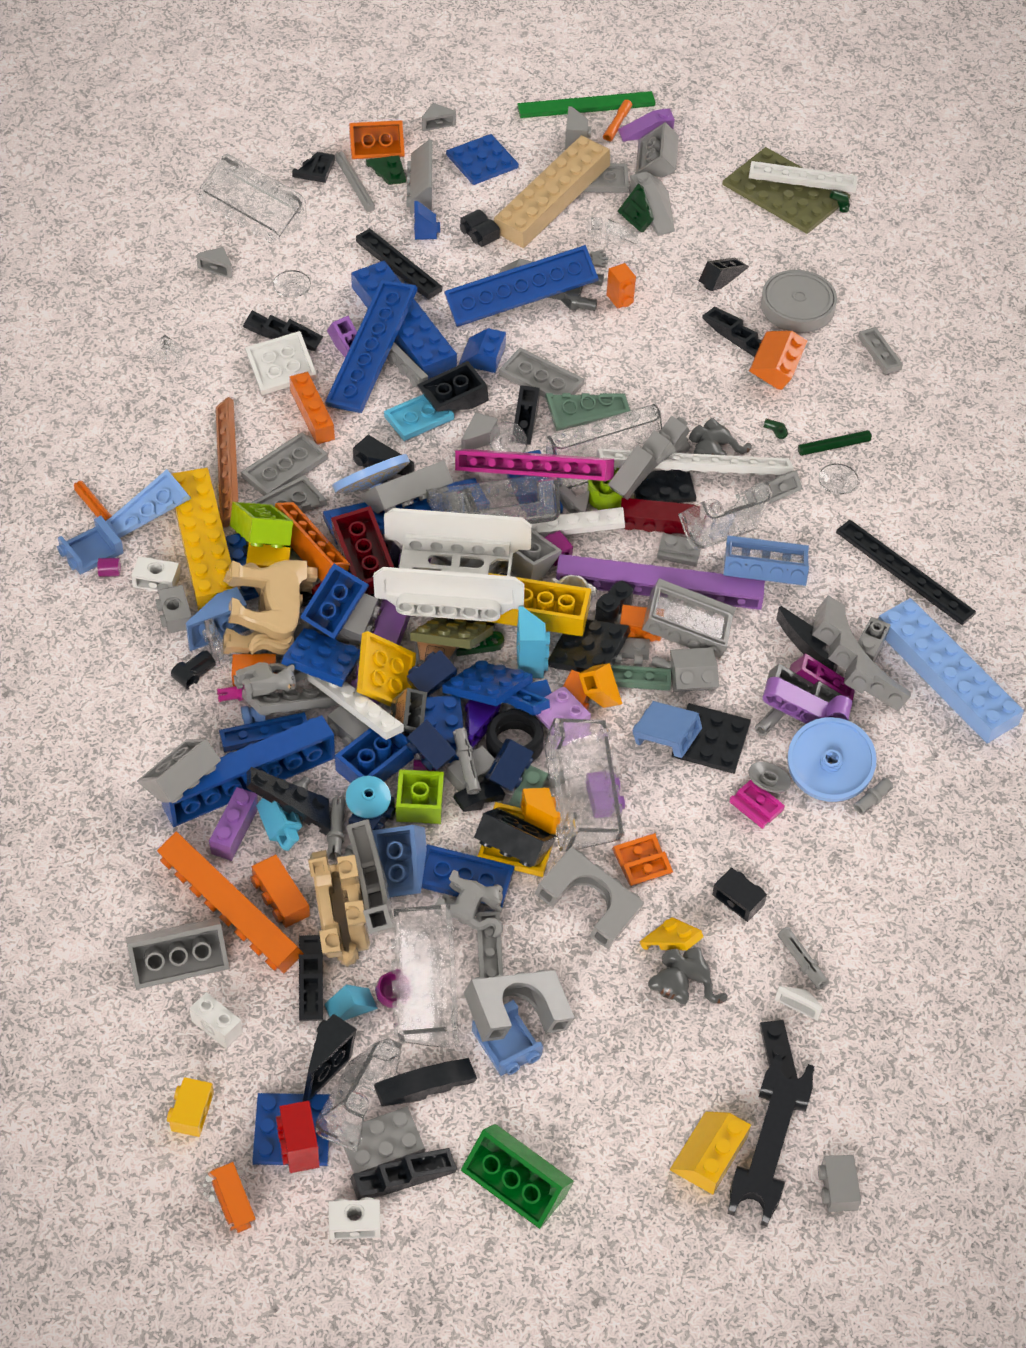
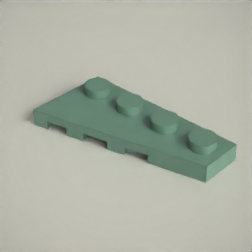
(582, 409)

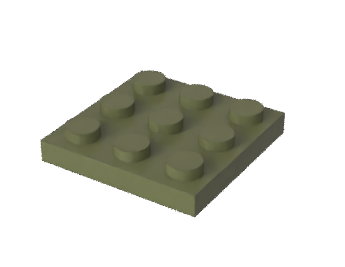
(452, 633)

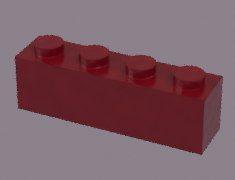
(653, 515)

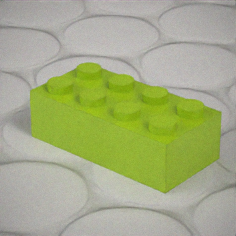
(261, 524)

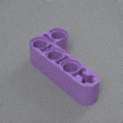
(803, 704)

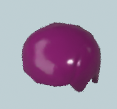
(384, 989)

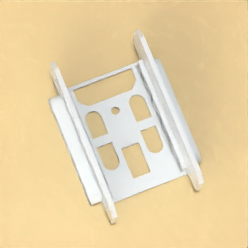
(452, 590)

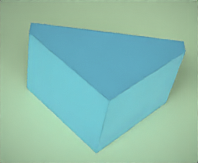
(350, 1002)

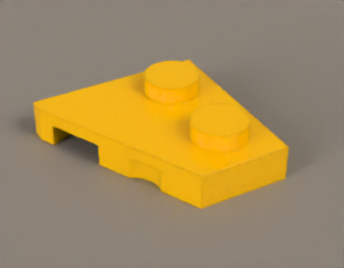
(673, 935)

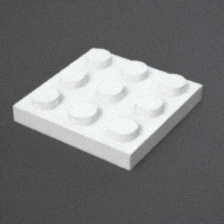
(277, 360)

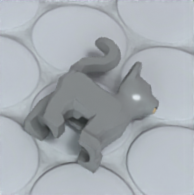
(261, 680)
(469, 899)

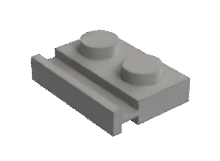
(677, 550)

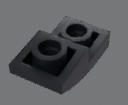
(489, 793)

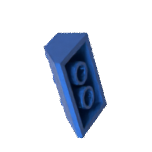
(334, 601)

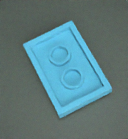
(416, 417)

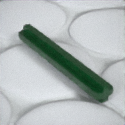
(834, 442)

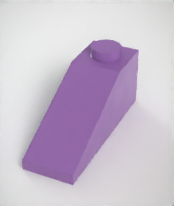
(645, 124)
(342, 334)

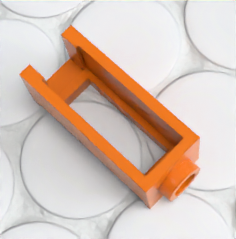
(232, 1197)

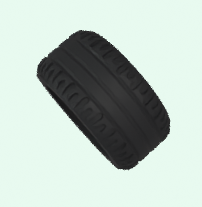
(515, 720)

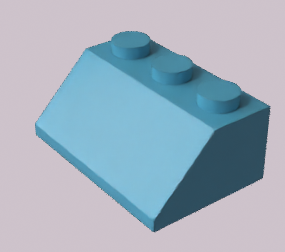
(532, 644)

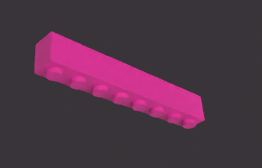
(534, 464)

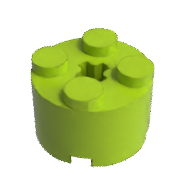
(602, 496)

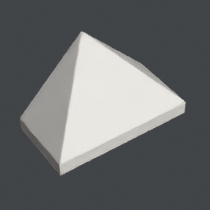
(799, 1000)

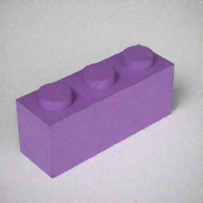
(233, 824)

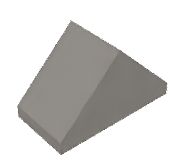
(438, 117)
(215, 262)

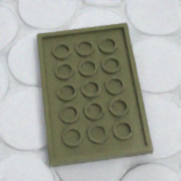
(795, 204)

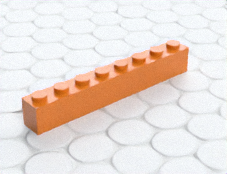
(230, 902)

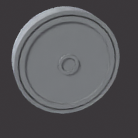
(798, 301)

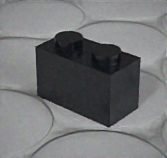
(739, 894)

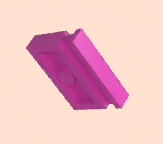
(757, 804)

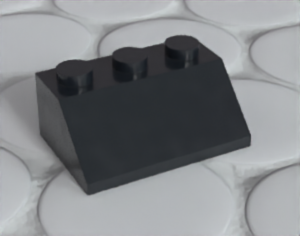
(514, 837)

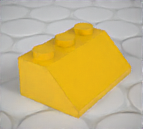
(711, 1149)

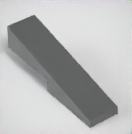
(818, 689)

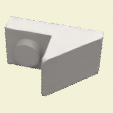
(571, 502)

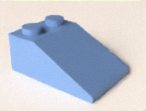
(217, 610)
(402, 857)

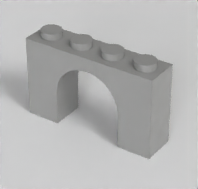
(577, 870)
(539, 988)

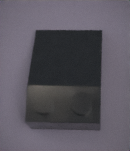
(455, 389)
(330, 1053)

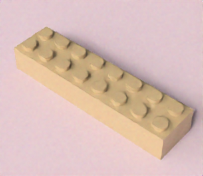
(552, 191)

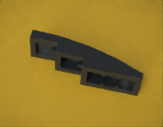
(275, 327)
(733, 330)
(801, 635)
(310, 978)
(425, 1081)
(399, 1175)

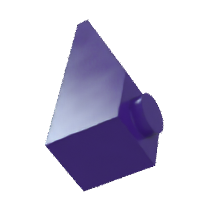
(478, 719)

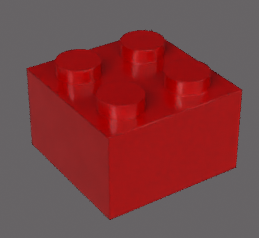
(297, 1137)

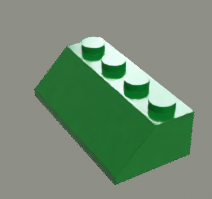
(516, 1175)

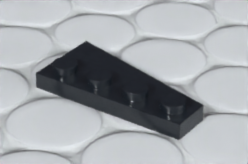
(307, 804)

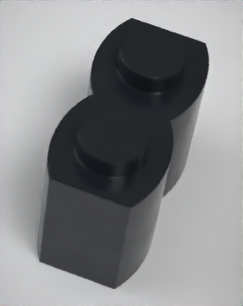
(479, 228)
(610, 604)

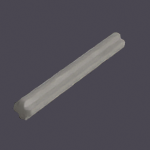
(355, 181)

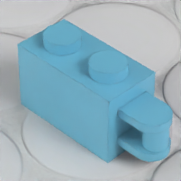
(279, 824)

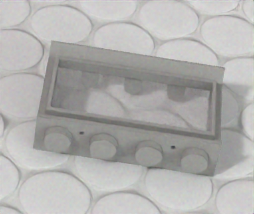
(688, 617)

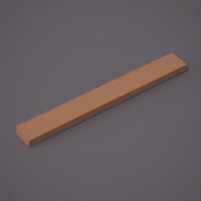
(226, 459)

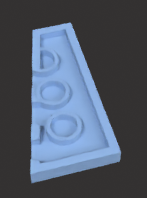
(153, 501)

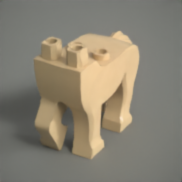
(277, 605)
(340, 907)

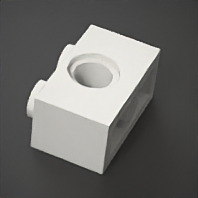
(155, 574)
(216, 1020)
(343, 1228)

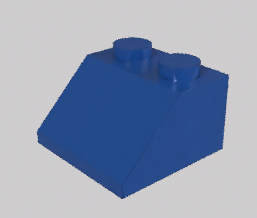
(485, 350)

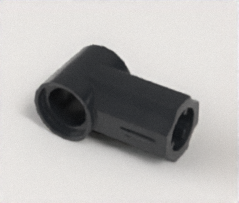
(189, 672)

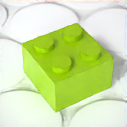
(419, 796)

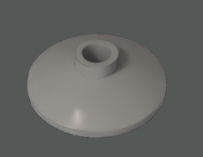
(769, 777)

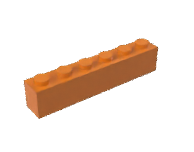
(310, 542)

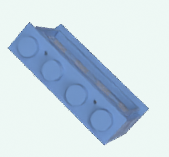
(766, 560)

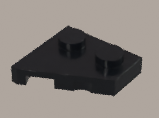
(315, 168)

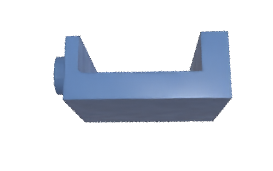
(86, 548)
(668, 727)
(516, 1047)

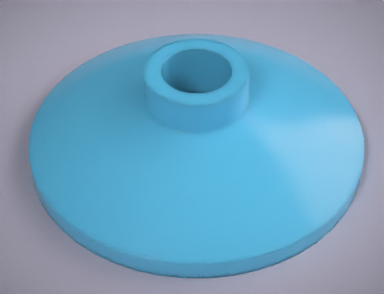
(365, 806)

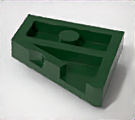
(388, 168)
(637, 209)

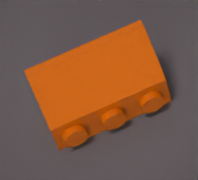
(376, 139)
(778, 357)

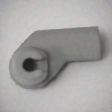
(660, 663)

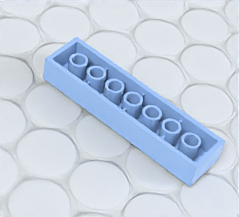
(950, 671)

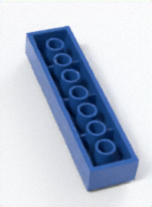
(418, 334)
(278, 755)

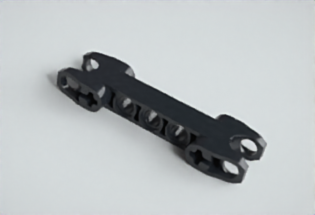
(758, 1181)

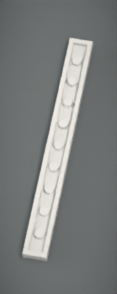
(707, 462)

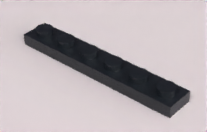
(399, 263)

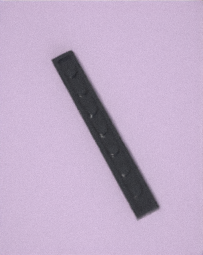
(906, 572)

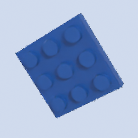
(482, 159)
(322, 657)
(487, 683)
(266, 1141)

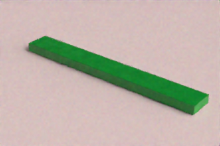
(584, 104)

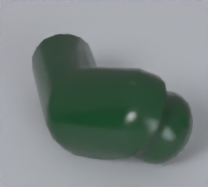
(842, 199)
(778, 428)

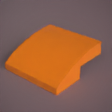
(642, 859)

